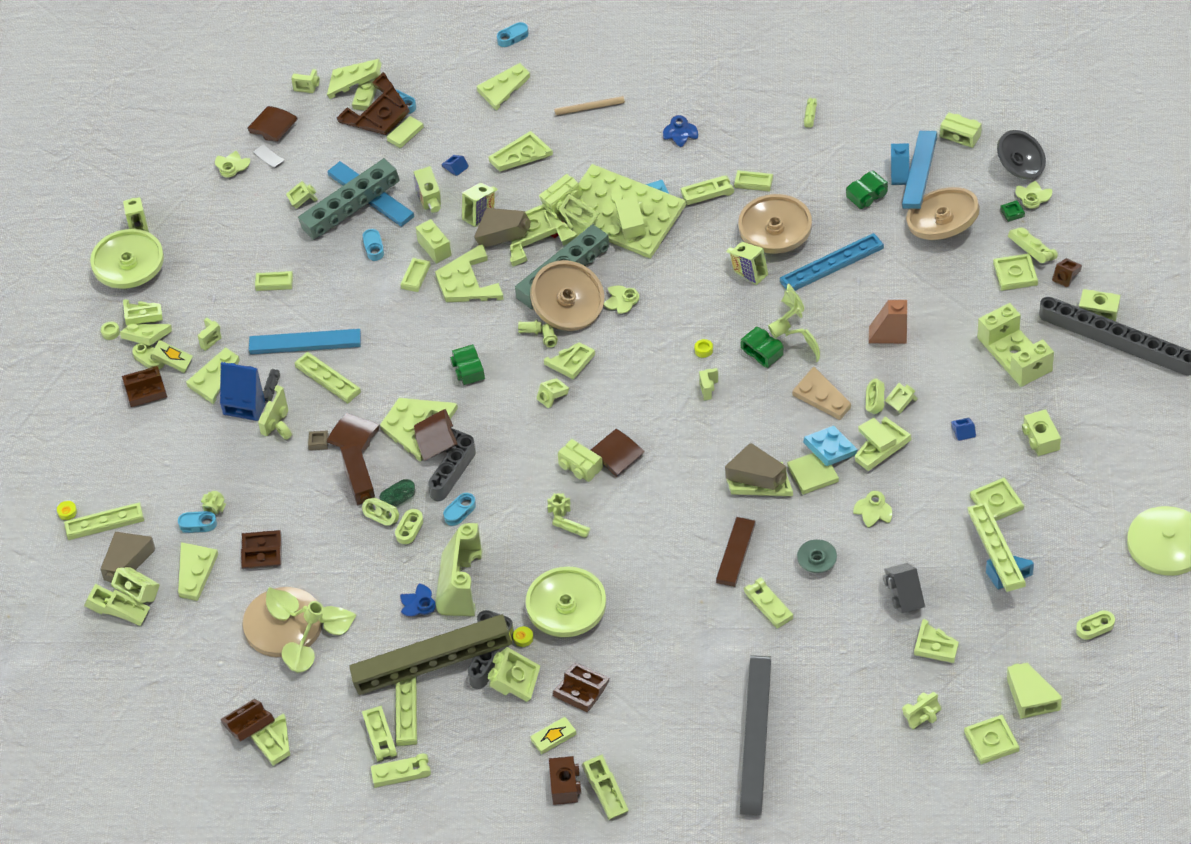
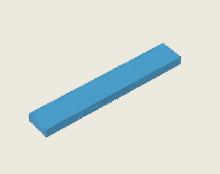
(919, 170)
(383, 202)
(832, 262)
(304, 341)

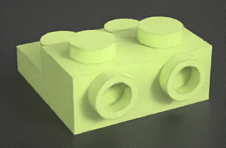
(513, 674)

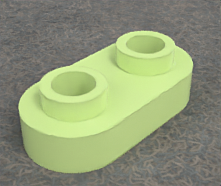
(142, 354)
(875, 396)
(382, 511)
(406, 529)
(1094, 624)

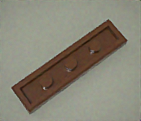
(735, 551)

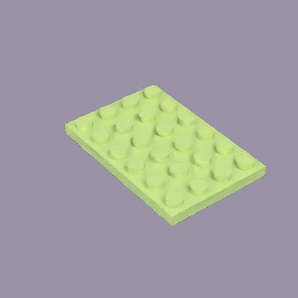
(604, 187)

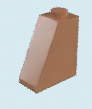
(890, 323)

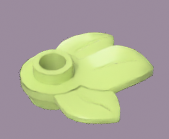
(231, 164)
(1033, 195)
(621, 299)
(871, 510)

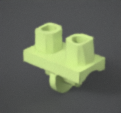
(923, 710)

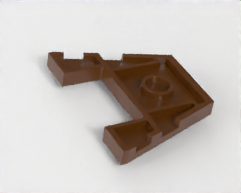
(382, 113)

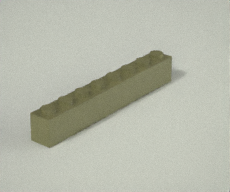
(430, 654)

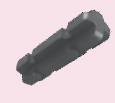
(271, 383)

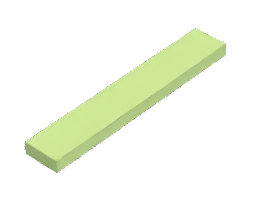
(996, 547)

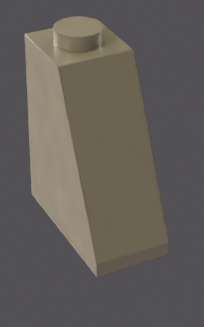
(501, 226)
(756, 468)
(126, 551)

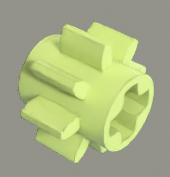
(213, 502)
(559, 505)

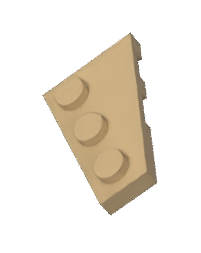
(821, 394)

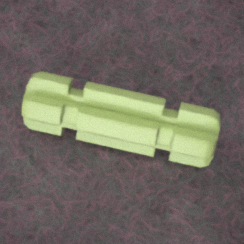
(810, 112)
(571, 526)

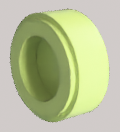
(110, 330)
(283, 430)

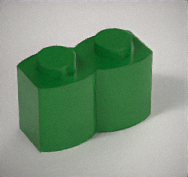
(867, 189)
(762, 346)
(467, 364)

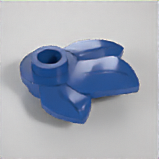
(680, 132)
(415, 603)

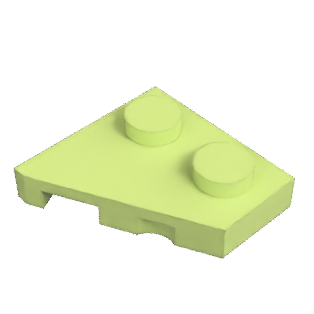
(577, 214)
(142, 312)
(145, 333)
(571, 360)
(273, 412)
(935, 644)
(273, 740)

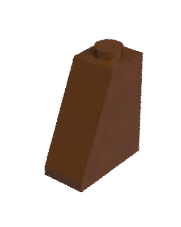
(357, 473)

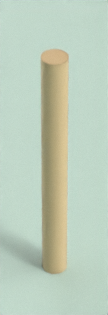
(590, 105)

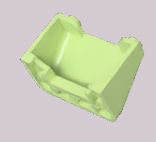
(454, 587)

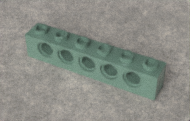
(348, 198)
(580, 250)

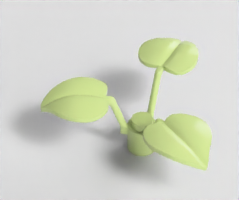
(782, 325)
(335, 620)

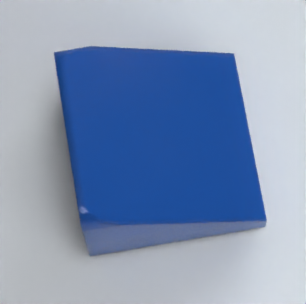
(455, 164)
(964, 429)

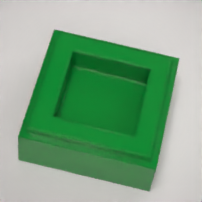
(1012, 211)

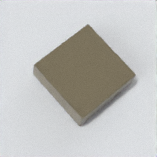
(318, 440)

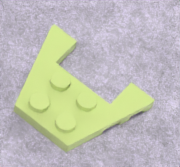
(543, 224)
(459, 282)
(405, 414)

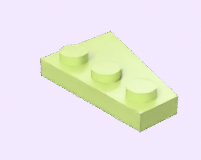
(870, 456)

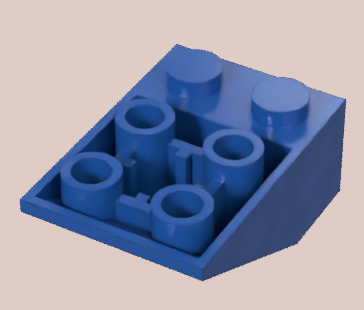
(241, 391)

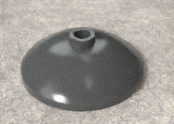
(1021, 154)

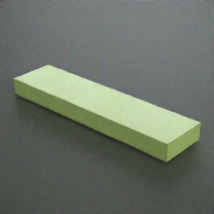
(327, 377)
(104, 521)
(406, 712)

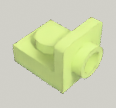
(305, 83)
(301, 194)
(209, 335)
(706, 381)
(550, 390)
(901, 397)

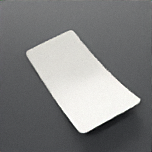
(268, 156)

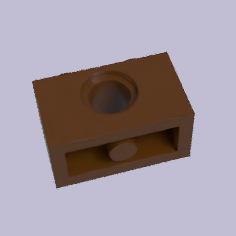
(564, 791)

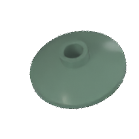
(815, 550)

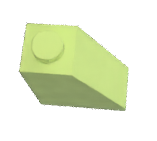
(1031, 691)

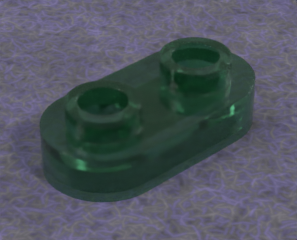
(397, 494)

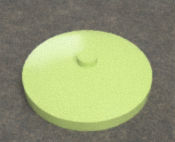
(127, 258)
(1161, 540)
(566, 601)

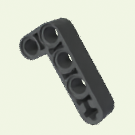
(452, 466)
(477, 679)

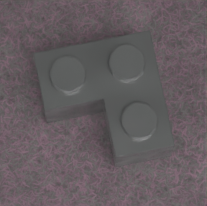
(906, 587)

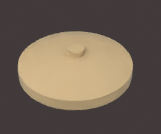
(944, 213)
(775, 223)
(567, 295)
(270, 634)

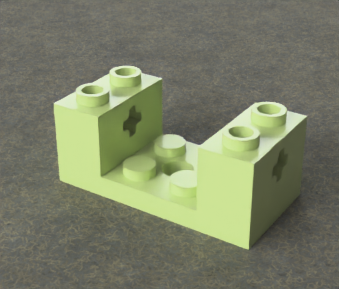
(1001, 334)

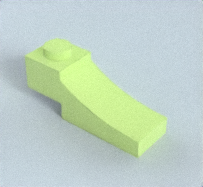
(116, 604)
(605, 786)

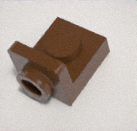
(1065, 271)

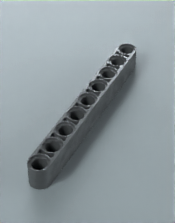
(1116, 335)
(755, 735)

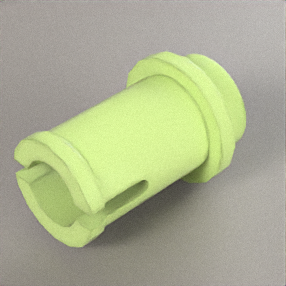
(530, 327)
(550, 338)

